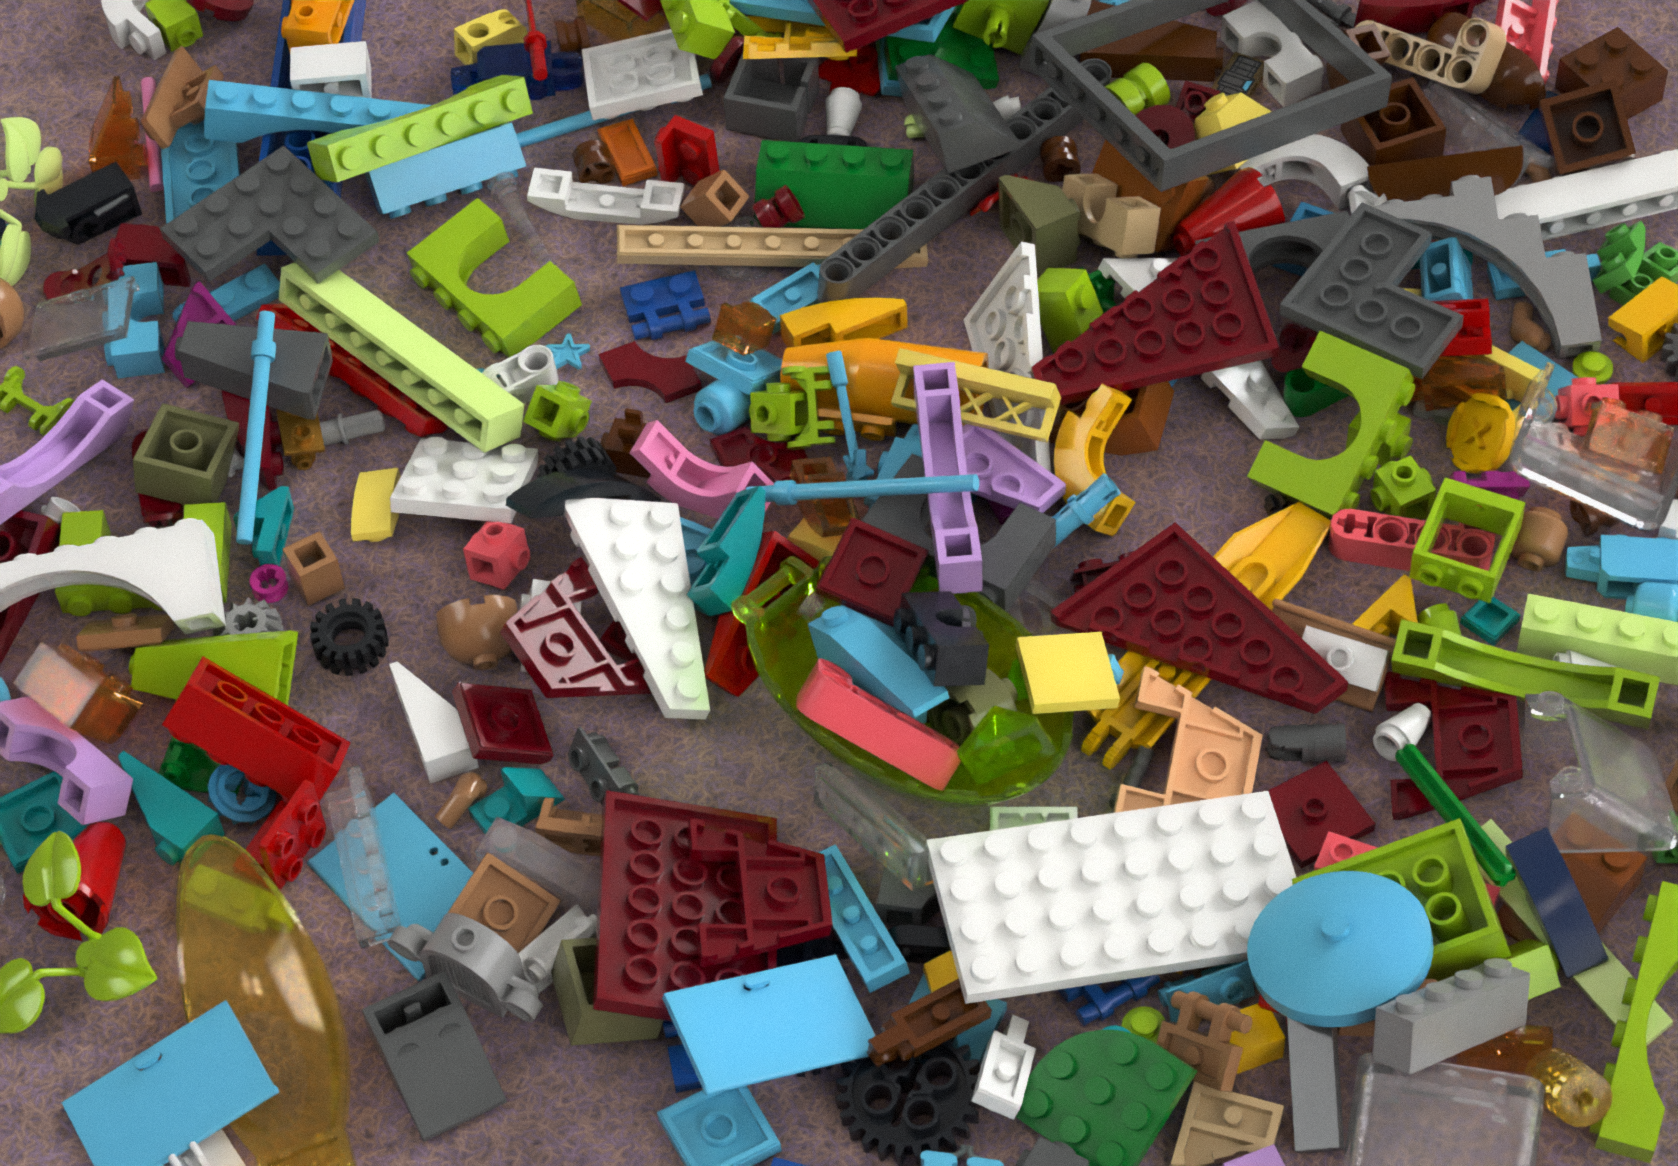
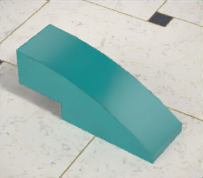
(730, 552)

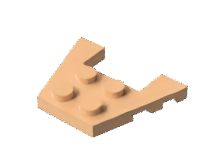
(1209, 753)

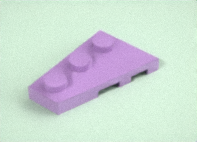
(1008, 473)

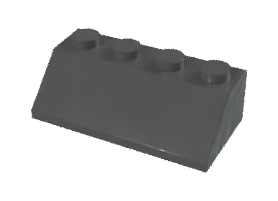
(953, 112)

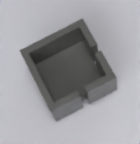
(765, 107)

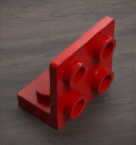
(289, 835)

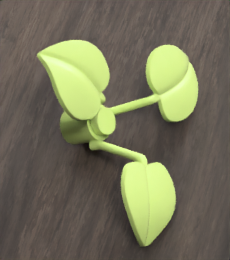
(21, 152)

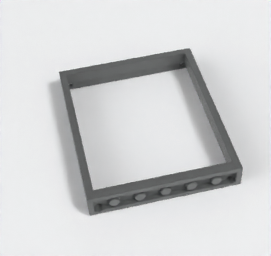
(1169, 167)

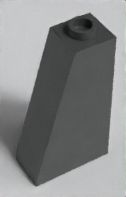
(222, 354)

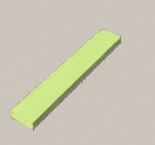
(1602, 983)

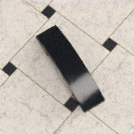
(548, 493)

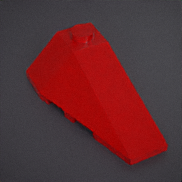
(729, 657)

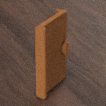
(1297, 619)

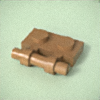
(1207, 1053)

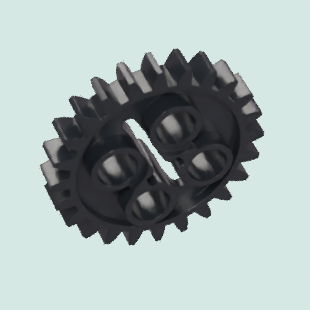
(947, 1104)

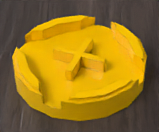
(1480, 433)

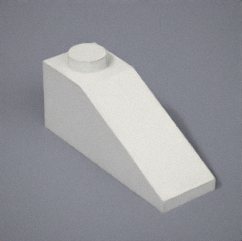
(433, 726)

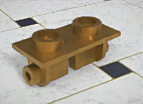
(300, 438)

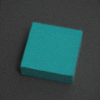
(1490, 620)

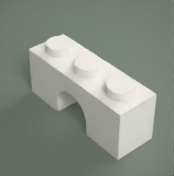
(1291, 70)

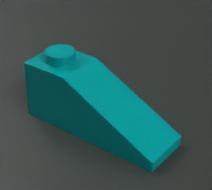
(170, 812)

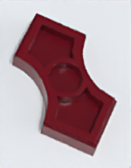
(665, 376)
(743, 447)

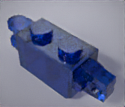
(515, 61)

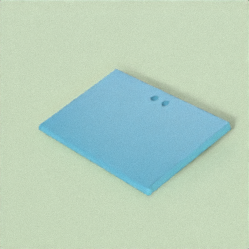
(421, 881)
(780, 1027)
(193, 1091)

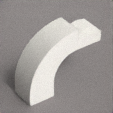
(131, 27)
(1315, 160)

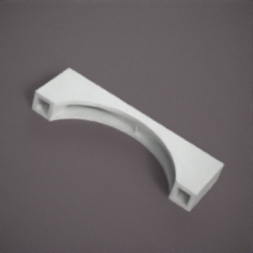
(164, 565)

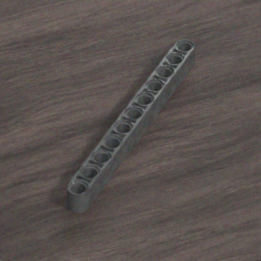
(945, 198)

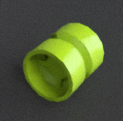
(1140, 88)

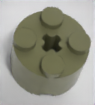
(969, 705)

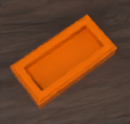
(628, 152)

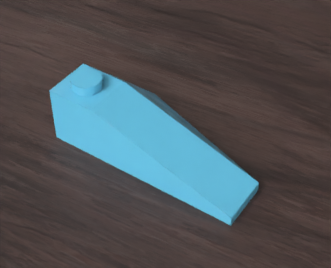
(875, 659)

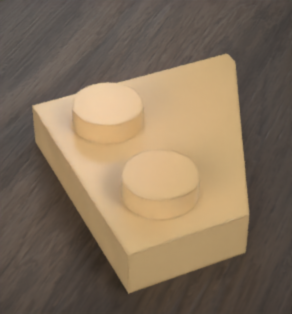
(1224, 1127)

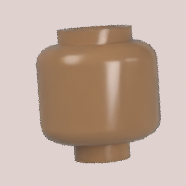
(1540, 539)

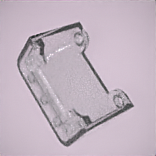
(1443, 1117)

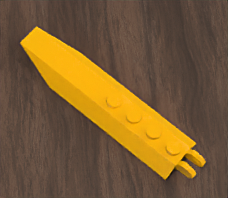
(1269, 563)

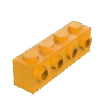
(315, 22)

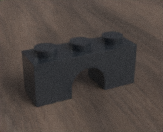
(934, 636)

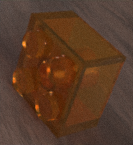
(78, 691)

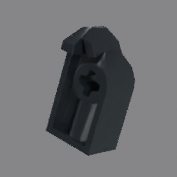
(88, 205)

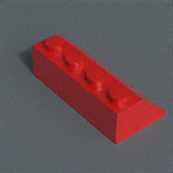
(254, 732)

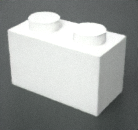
(332, 69)

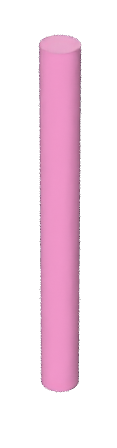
(154, 159)

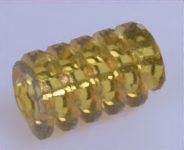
(1572, 1088)

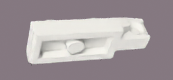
(1005, 1070)

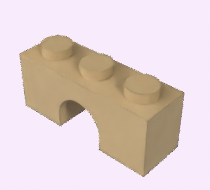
(1113, 222)

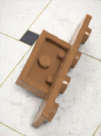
(178, 98)

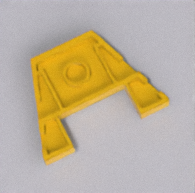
(799, 41)

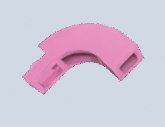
(688, 479)

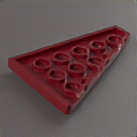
(1185, 323)
(1193, 614)

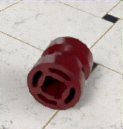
(779, 209)

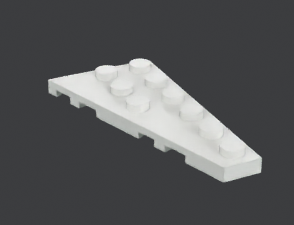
(1009, 331)
(1247, 386)
(644, 580)

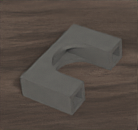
(1290, 242)
(1007, 558)

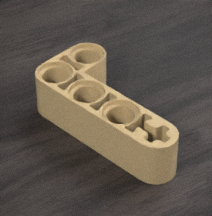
(1454, 61)

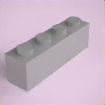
(1451, 1015)

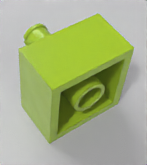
(1000, 21)

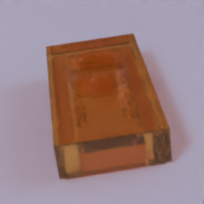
(1510, 1050)

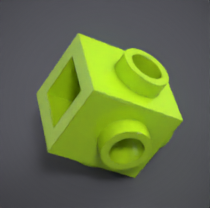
(558, 411)
(778, 411)
(1403, 489)

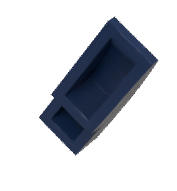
(1556, 902)

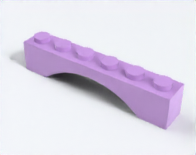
(83, 432)
(943, 454)

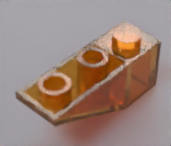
(117, 134)

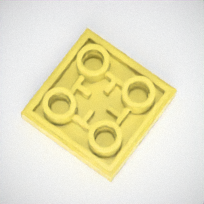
(1067, 672)

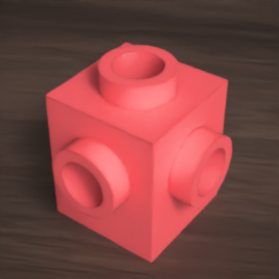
(1573, 399)
(497, 554)

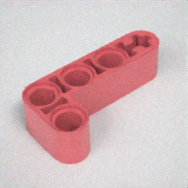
(1391, 540)
(876, 726)

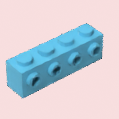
(444, 170)

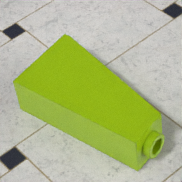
(257, 658)

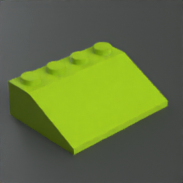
(1449, 885)

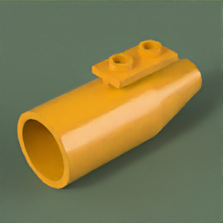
(871, 381)

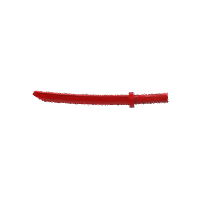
(535, 44)

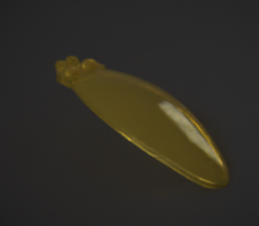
(253, 951)

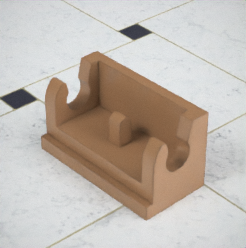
(569, 829)

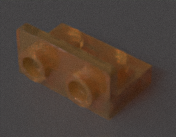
(1627, 436)

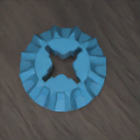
(226, 779)

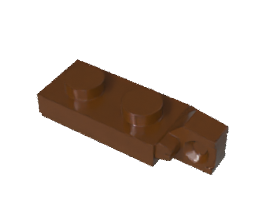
(926, 1024)

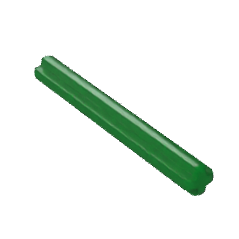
(1450, 809)

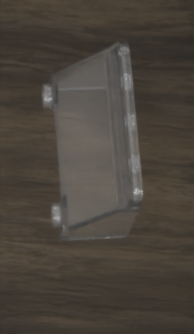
(1557, 462)
(1614, 795)

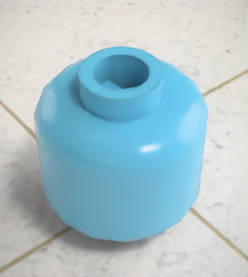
(721, 407)
(1654, 601)

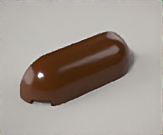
(1516, 76)
(1433, 175)

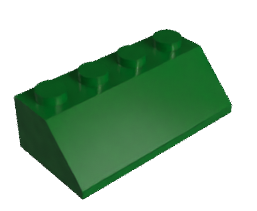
(835, 182)

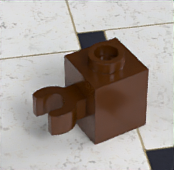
(621, 441)

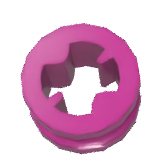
(267, 572)

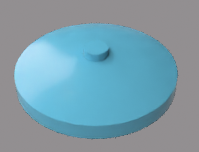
(1339, 948)

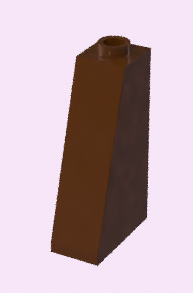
(1173, 48)

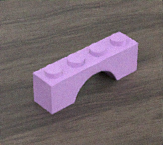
(91, 782)

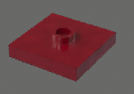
(871, 571)
(502, 723)
(1313, 806)

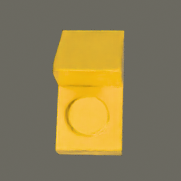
(1389, 609)

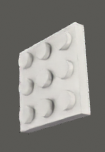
(639, 75)
(462, 480)

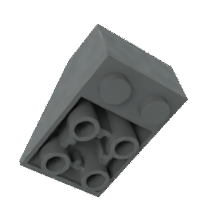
(433, 1056)

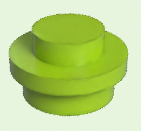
(1593, 365)
(1144, 1022)

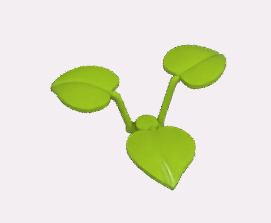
(109, 963)

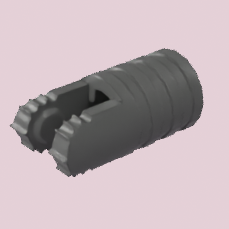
(1307, 742)

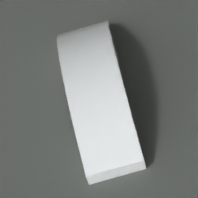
(594, 202)

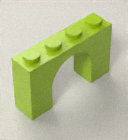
(505, 319)
(1335, 482)
(87, 526)

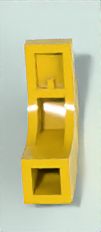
(1081, 453)

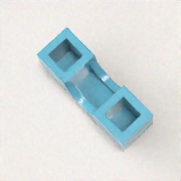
(144, 344)

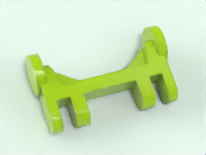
(743, 23)
(807, 380)
(12, 394)

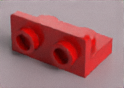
(686, 151)

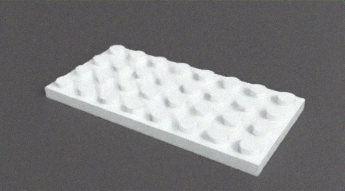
(1108, 894)

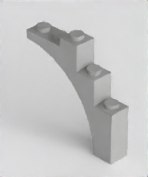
(1555, 284)

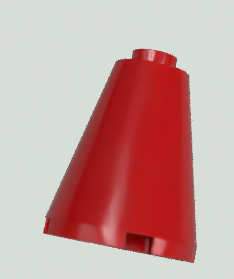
(1237, 200)
(101, 856)

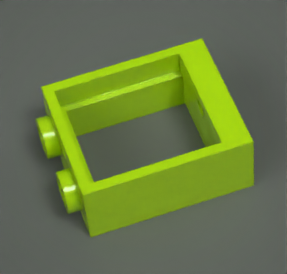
(1459, 503)

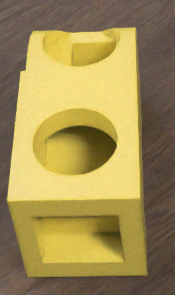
(487, 30)

